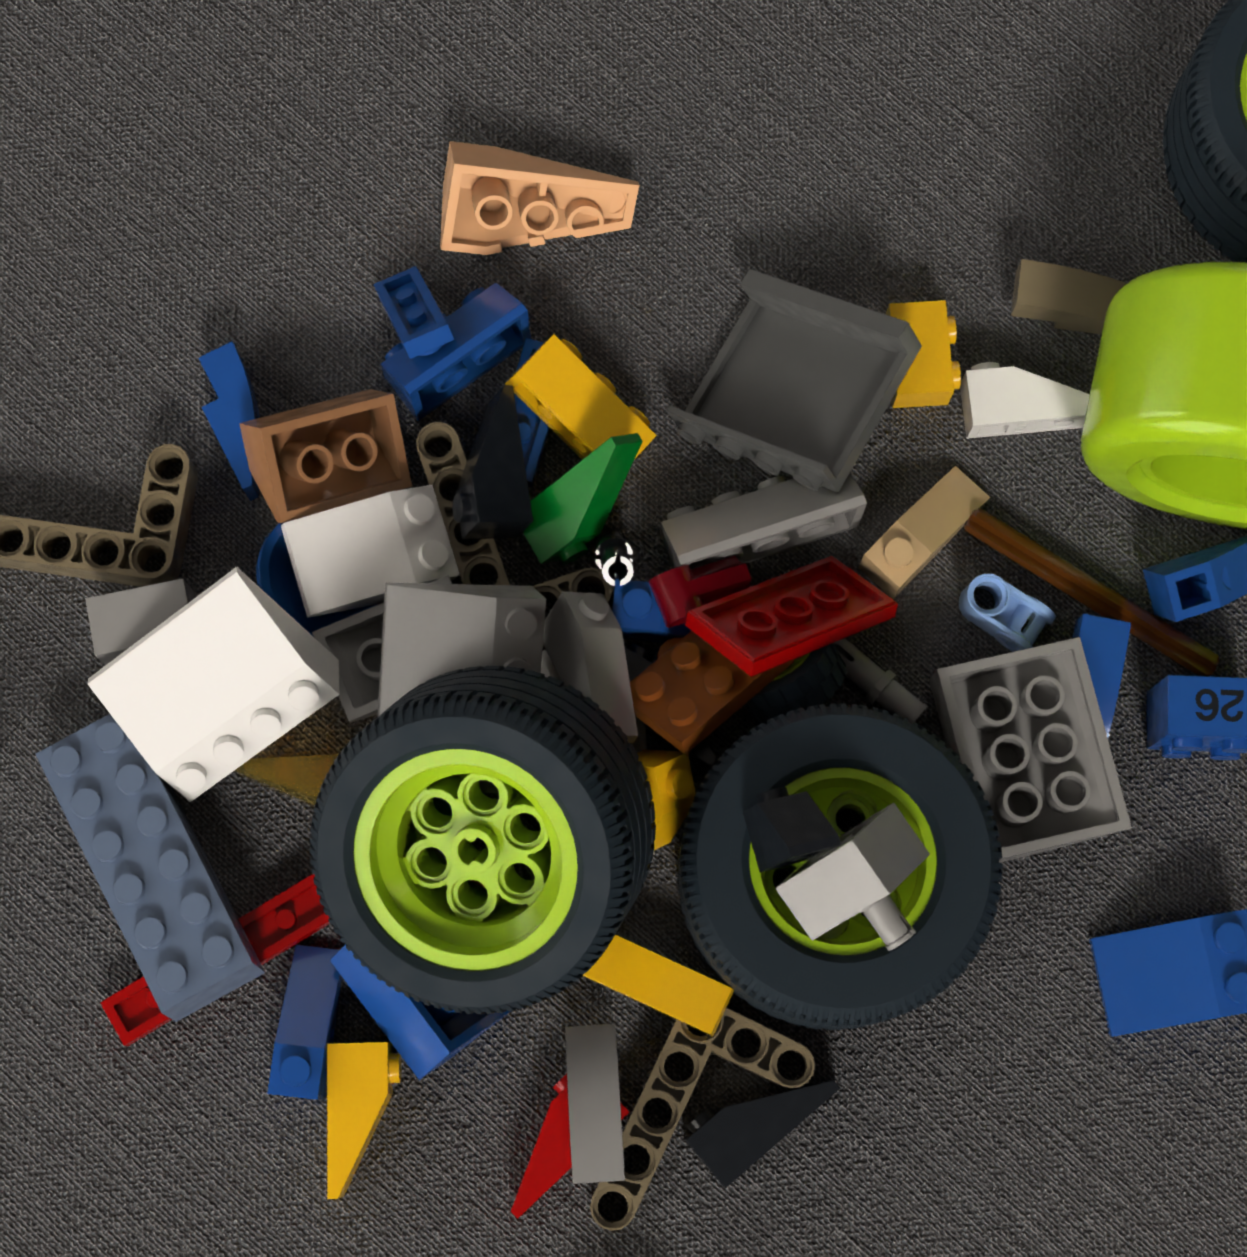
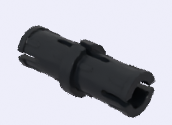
(614, 556)

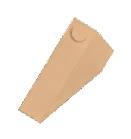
(514, 199)

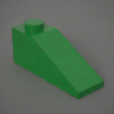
(580, 501)

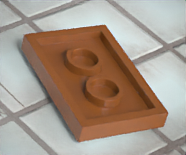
(693, 691)

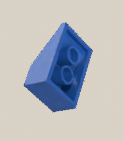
(1173, 973)

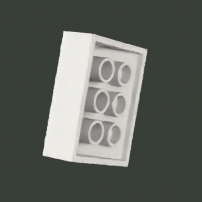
(216, 684)

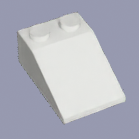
(356, 548)

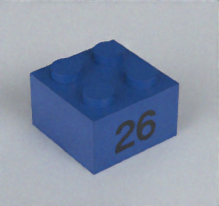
(1198, 716)

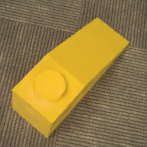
(357, 1095)

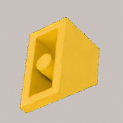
(671, 789)

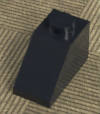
(787, 829)

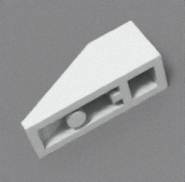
(1017, 402)

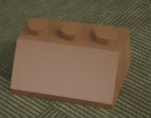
(327, 454)

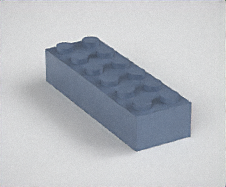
(150, 869)

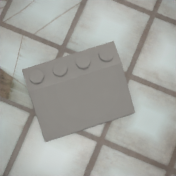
(455, 628)
(1034, 745)

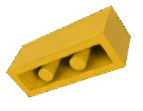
(575, 400)

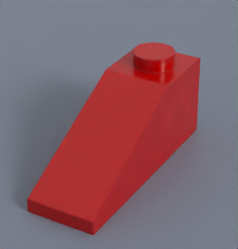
(551, 1152)

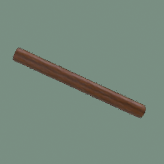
(1091, 592)

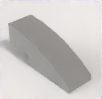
(594, 1104)

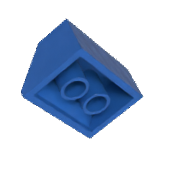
(484, 333)
(418, 1032)

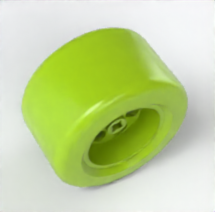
(1173, 393)

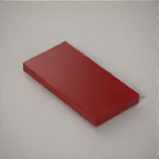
(791, 615)

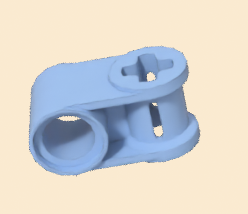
(1009, 613)

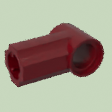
(689, 588)

